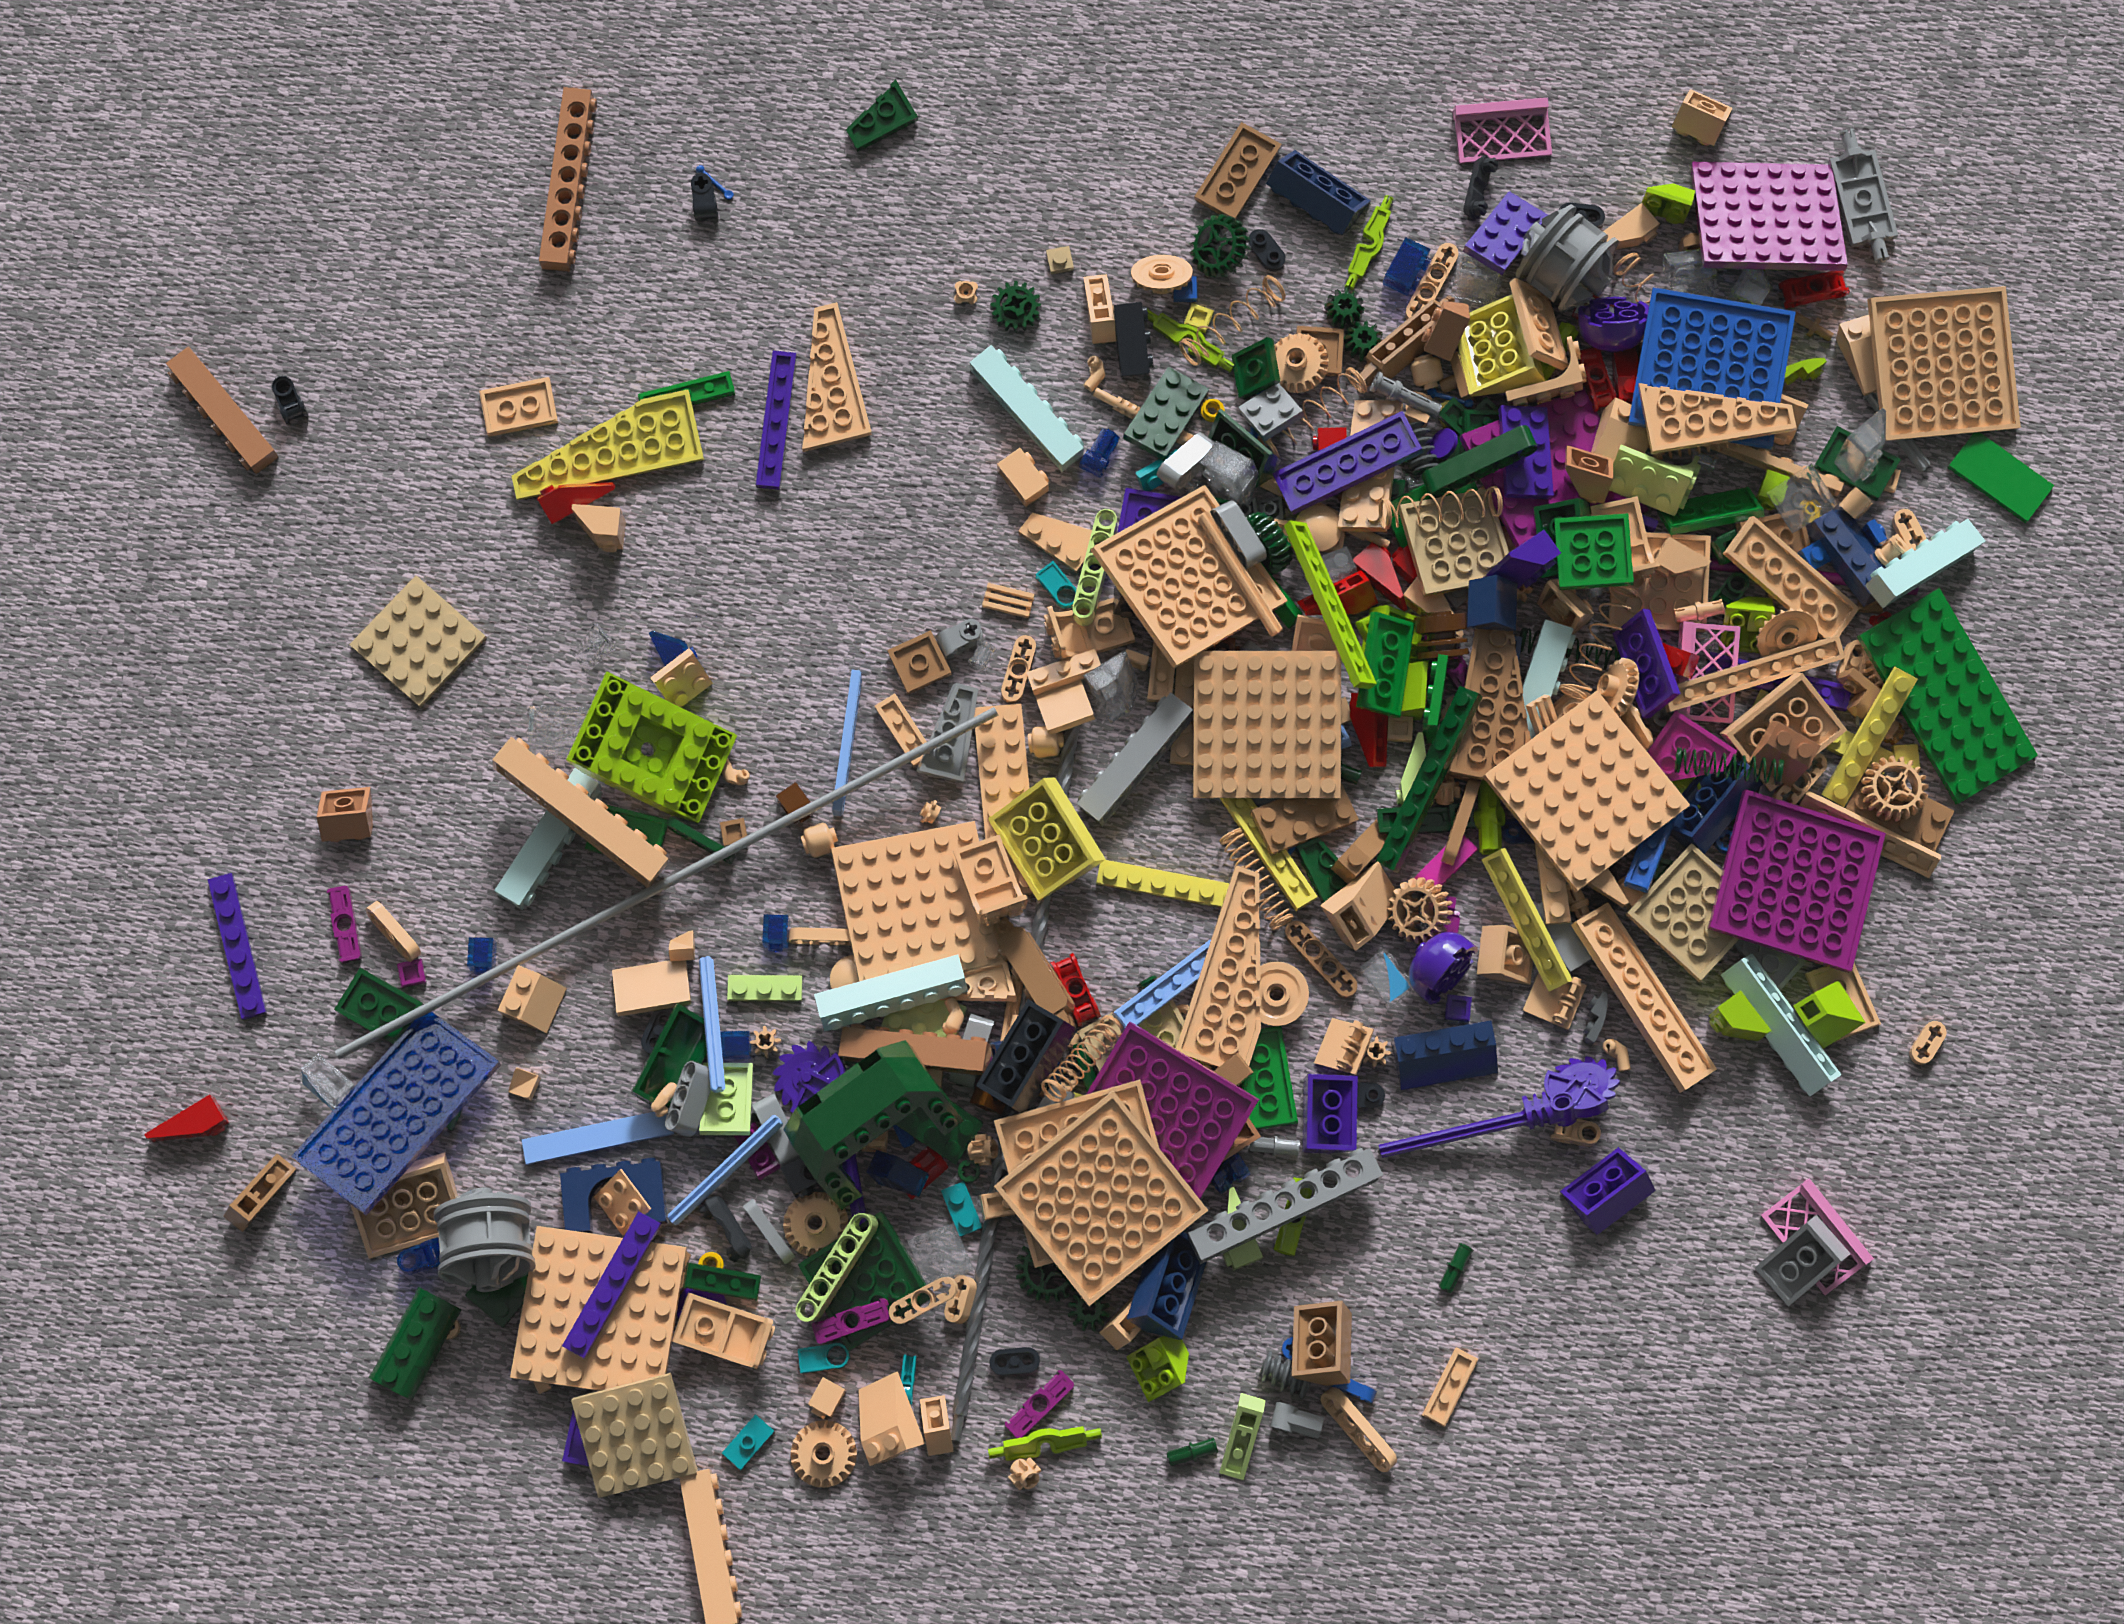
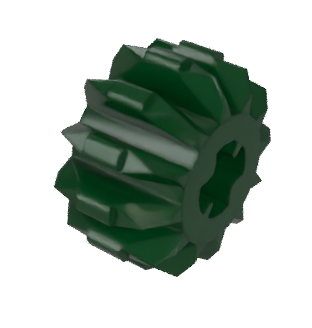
(1347, 315)
(1354, 340)
(1088, 1319)

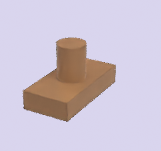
(1457, 380)

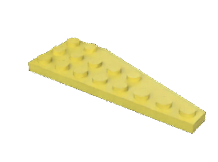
(640, 440)

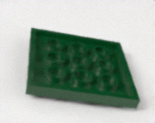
(880, 1272)

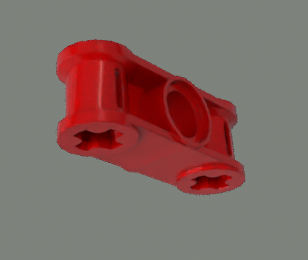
(1798, 290)
(1600, 392)
(1070, 974)

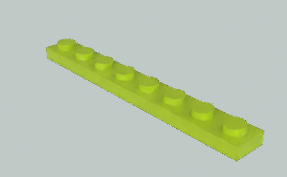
(1330, 605)

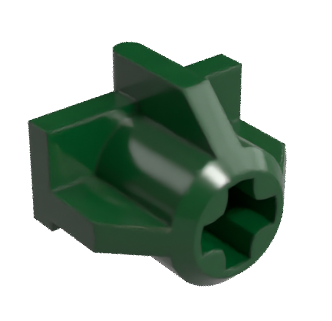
(1720, 545)

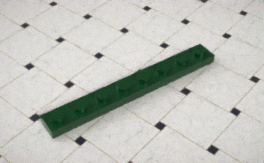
(1429, 779)

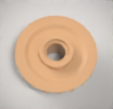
(1161, 273)
(1312, 368)
(1786, 632)
(1619, 685)
(1295, 989)
(802, 1211)
(841, 1459)

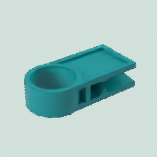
(1053, 581)
(815, 1358)
(908, 1375)

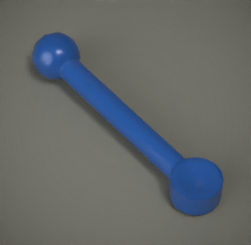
(727, 193)
(1433, 393)

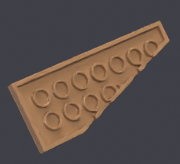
(1501, 717)

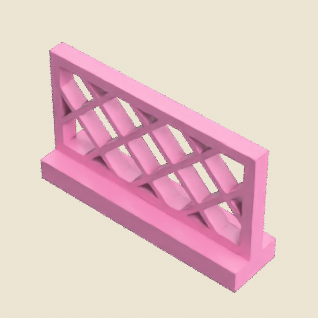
(1502, 110)
(1687, 642)
(1833, 1222)

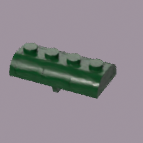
(677, 1044)
(415, 1343)

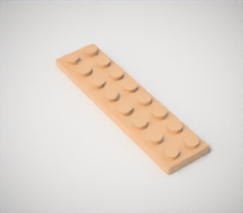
(1002, 767)
(1644, 997)

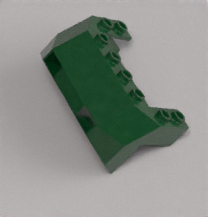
(860, 1109)

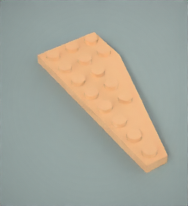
(1227, 995)

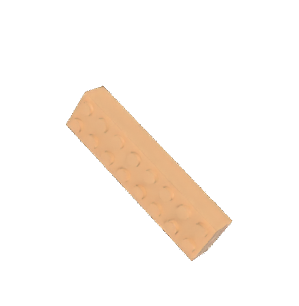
(580, 812)

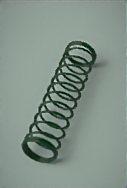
(1524, 631)
(1679, 757)

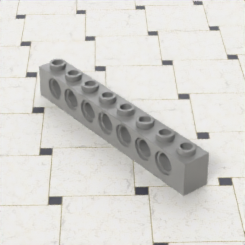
(1207, 1249)

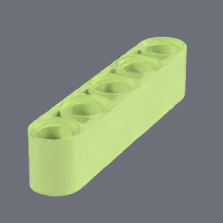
(1090, 577)
(826, 1273)

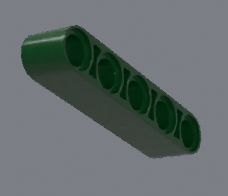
(1479, 461)

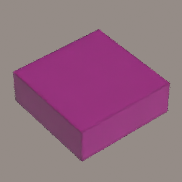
(411, 973)

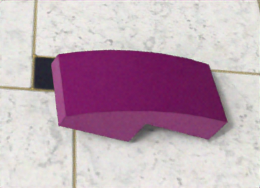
(763, 1159)

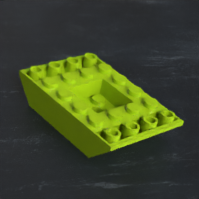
(685, 749)

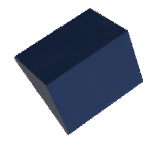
(1492, 604)

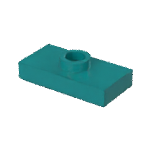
(748, 1442)

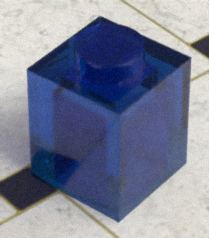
(775, 932)
(481, 954)
(735, 1044)

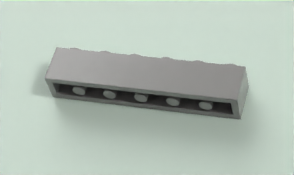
(1135, 759)

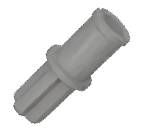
(1275, 1146)

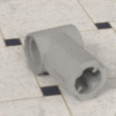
(1294, 1420)

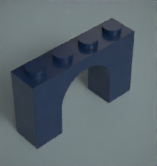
(580, 1185)

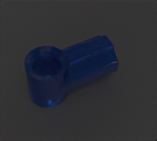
(1098, 456)

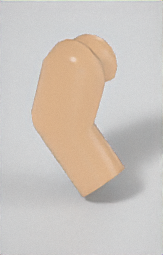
(1097, 373)
(734, 776)
(955, 1017)
(1618, 1052)
(662, 1099)

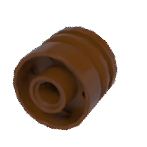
(1441, 634)

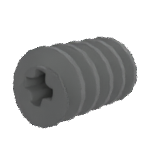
(1422, 462)
(1282, 1373)

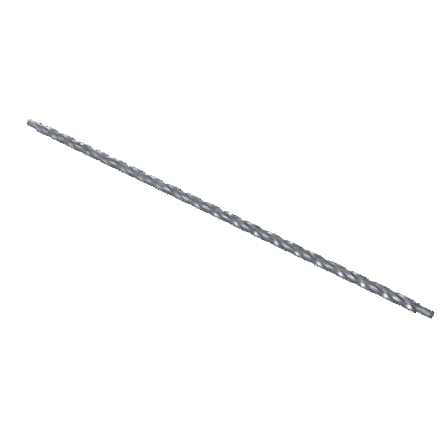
(990, 1226)

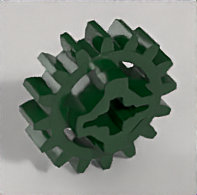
(1022, 298)

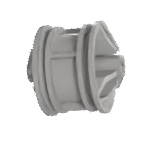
(1567, 258)
(484, 1239)

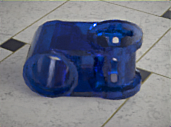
(423, 1254)

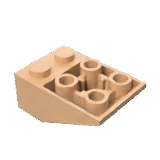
(1361, 907)

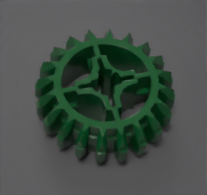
(1213, 241)
(1274, 541)
(1041, 1289)

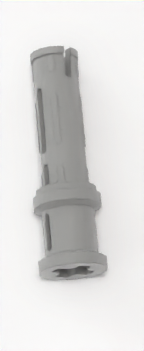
(1395, 391)

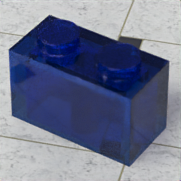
(1407, 266)

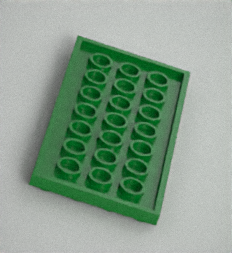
(1955, 700)

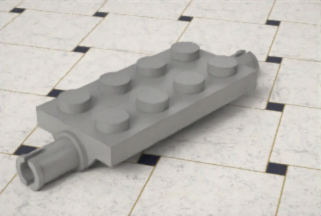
(1863, 197)

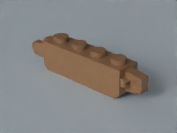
(1401, 345)
(1033, 970)

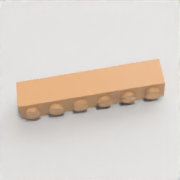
(709, 1548)

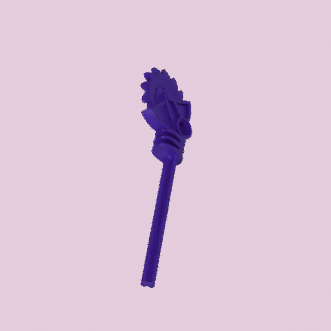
(804, 1076)
(1571, 1094)

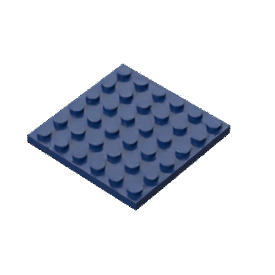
(1714, 350)

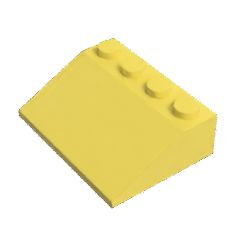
(1496, 351)
(1046, 838)

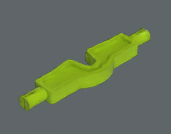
(1365, 253)
(1176, 332)
(1031, 1445)

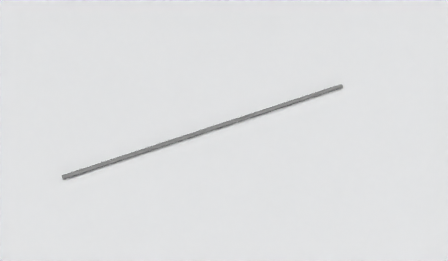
(665, 883)

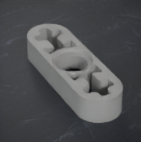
(768, 1231)

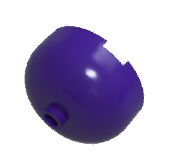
(1612, 330)
(1440, 965)

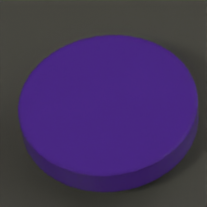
(1444, 443)

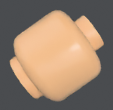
(1427, 371)
(1043, 743)
(818, 840)

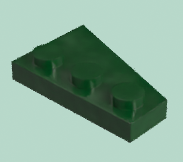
(882, 119)
(1317, 862)

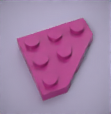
(1687, 734)

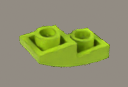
(1805, 369)

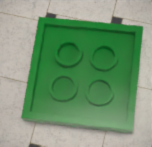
(1594, 551)
(1435, 698)

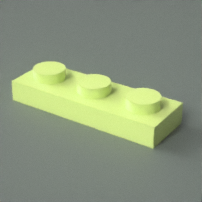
(764, 988)

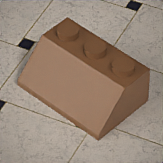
(1322, 1343)

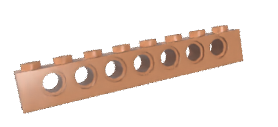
(573, 102)

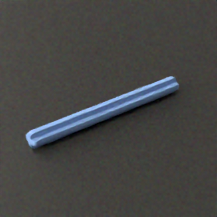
(711, 1023)
(722, 1172)

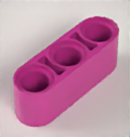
(1441, 871)

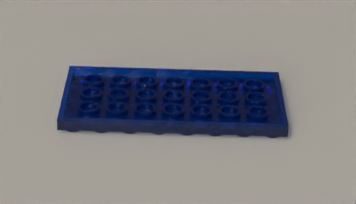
(396, 1111)

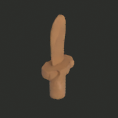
(1813, 327)

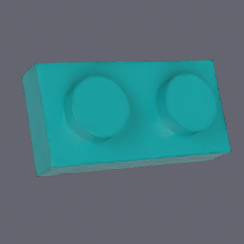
(1148, 477)
(961, 1209)

